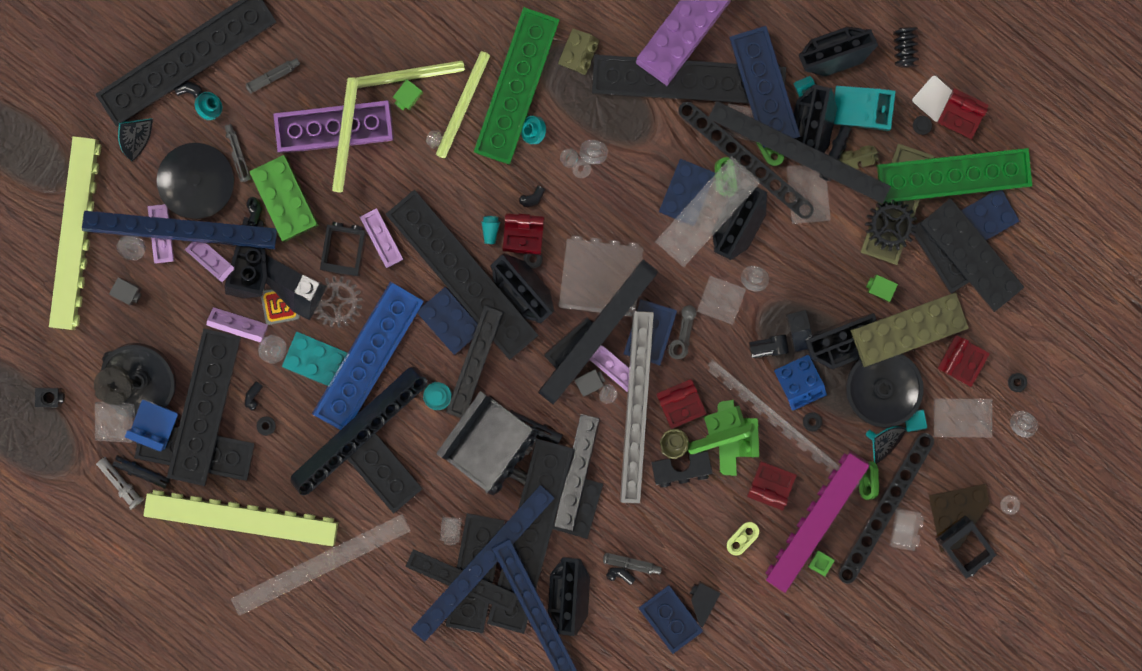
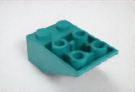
(864, 107)

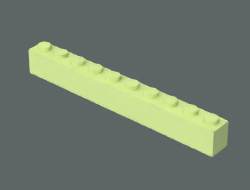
(73, 240)
(241, 518)

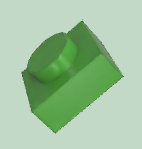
(821, 563)

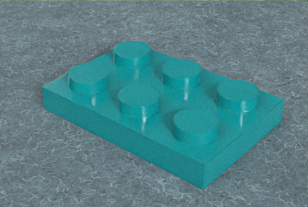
(313, 358)

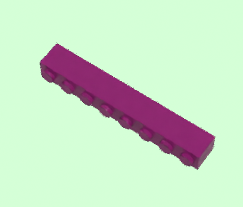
(817, 521)

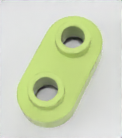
(743, 539)

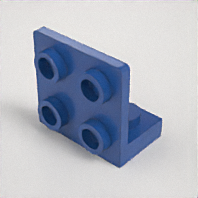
(800, 382)
(152, 425)

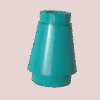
(490, 229)

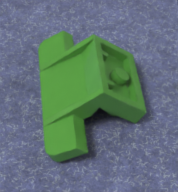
(722, 429)
(741, 448)

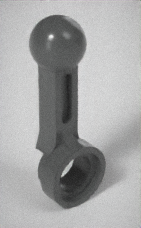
(688, 314)

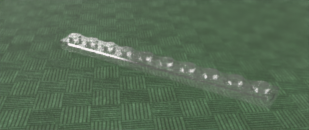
(760, 407)
(321, 564)

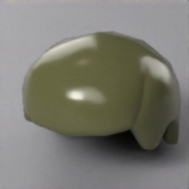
(674, 443)

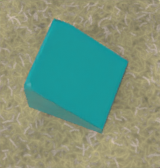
(803, 85)
(917, 421)

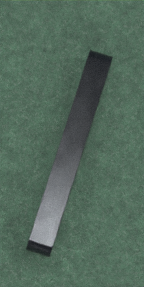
(742, 151)
(598, 331)
(358, 431)
(886, 497)

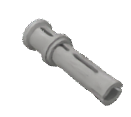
(104, 464)

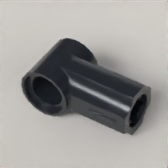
(773, 346)

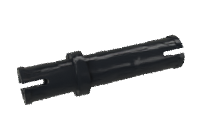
(839, 144)
(555, 437)
(141, 472)

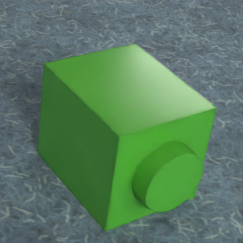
(407, 95)
(881, 288)

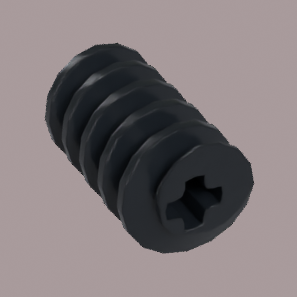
(905, 47)

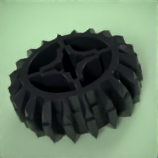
(896, 232)

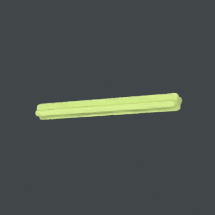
(410, 74)
(463, 104)
(345, 134)

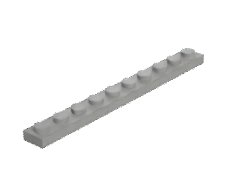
(636, 407)

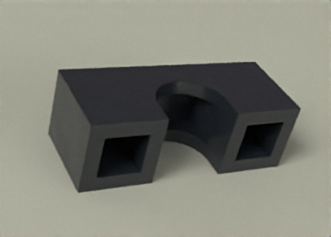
(698, 467)

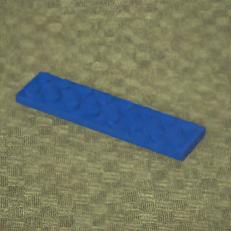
(368, 356)

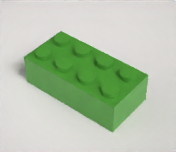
(284, 198)

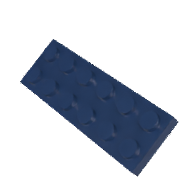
(763, 80)

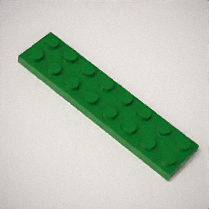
(516, 85)
(956, 175)

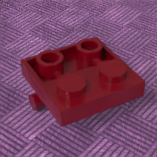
(962, 114)
(523, 233)
(963, 360)
(681, 403)
(771, 485)

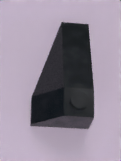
(249, 270)
(294, 288)

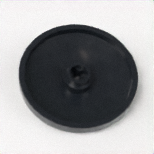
(195, 181)
(149, 370)
(885, 391)

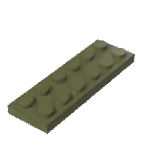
(868, 248)
(909, 329)

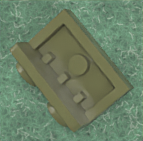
(579, 51)

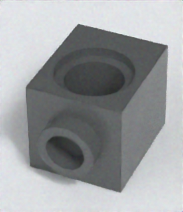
(125, 291)
(590, 382)

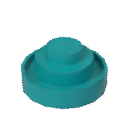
(208, 105)
(533, 130)
(437, 396)

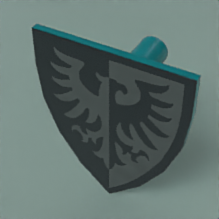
(134, 137)
(885, 441)

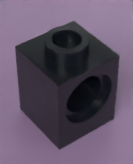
(41, 393)

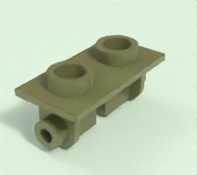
(866, 154)

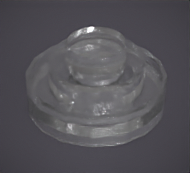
(593, 152)
(131, 247)
(754, 278)
(272, 349)
(1024, 424)

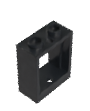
(336, 226)
(957, 532)

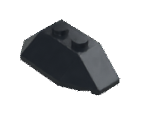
(837, 50)
(816, 116)
(741, 227)
(522, 288)
(836, 344)
(569, 596)

